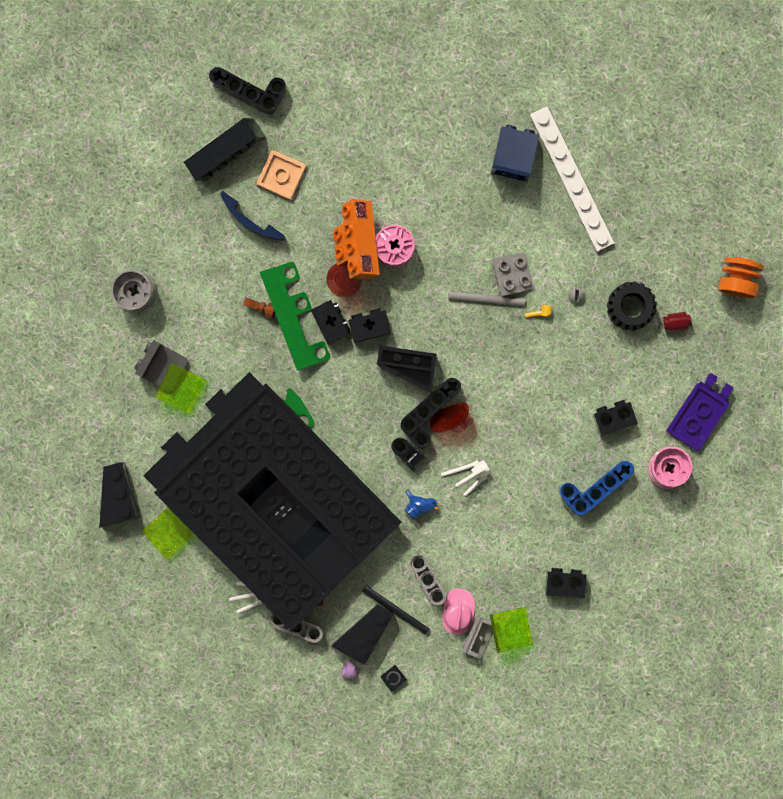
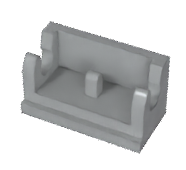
(478, 637)

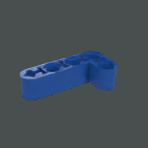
(600, 485)

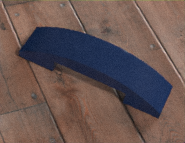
(270, 232)

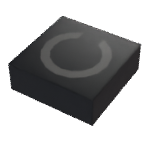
(393, 677)

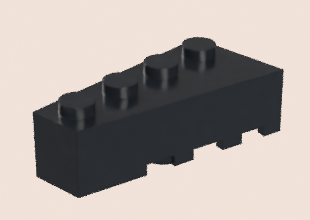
(224, 149)

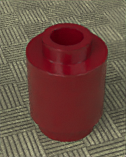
(677, 322)

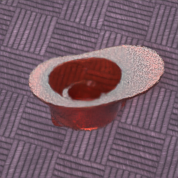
(452, 418)

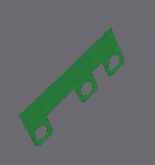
(286, 314)

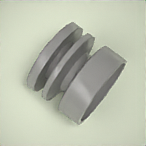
(123, 293)

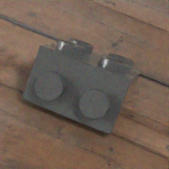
(157, 362)

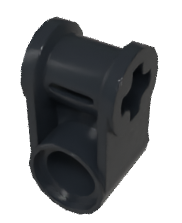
(408, 454)

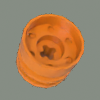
(740, 277)

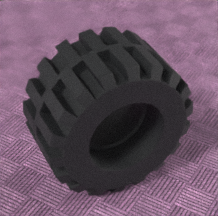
(616, 313)

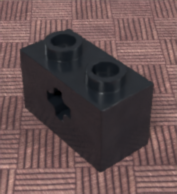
(321, 316)
(380, 328)

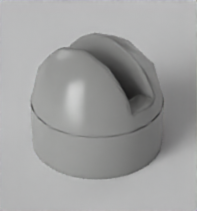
(572, 295)

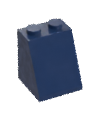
(515, 153)

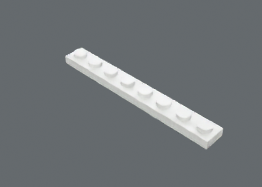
(571, 179)

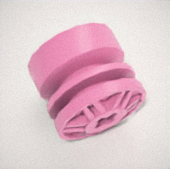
(396, 257)
(681, 467)

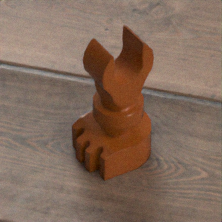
(261, 307)

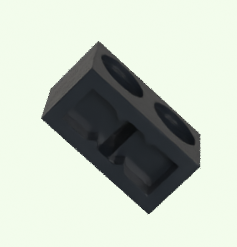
(616, 422)
(565, 588)

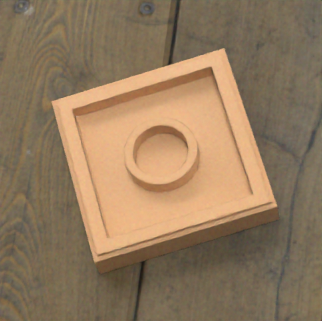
(281, 175)

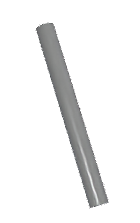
(487, 298)

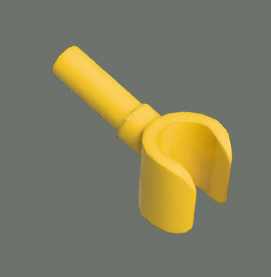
(545, 312)

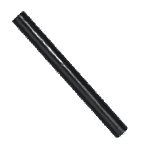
(395, 609)

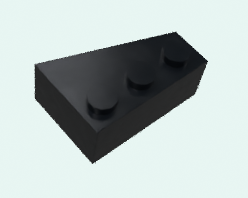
(116, 496)
(364, 635)

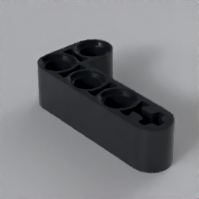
(246, 87)
(433, 409)

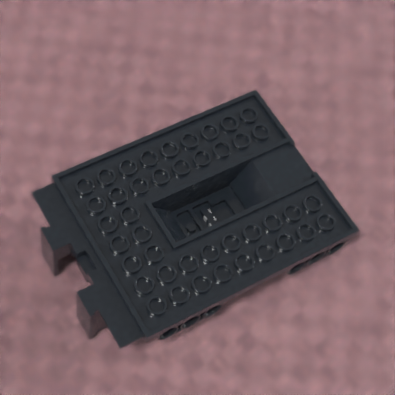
(271, 500)

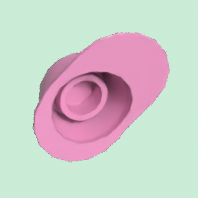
(458, 611)

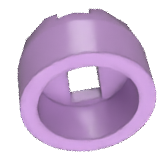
(349, 671)

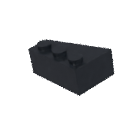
(409, 365)

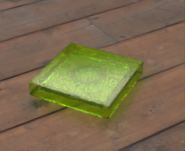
(180, 388)
(167, 533)
(511, 629)

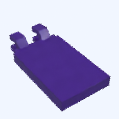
(700, 413)

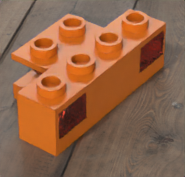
(356, 240)

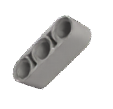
(434, 586)
(303, 633)

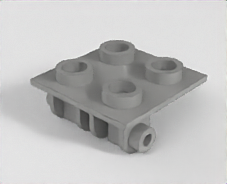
(512, 274)

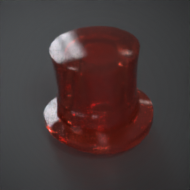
(339, 281)

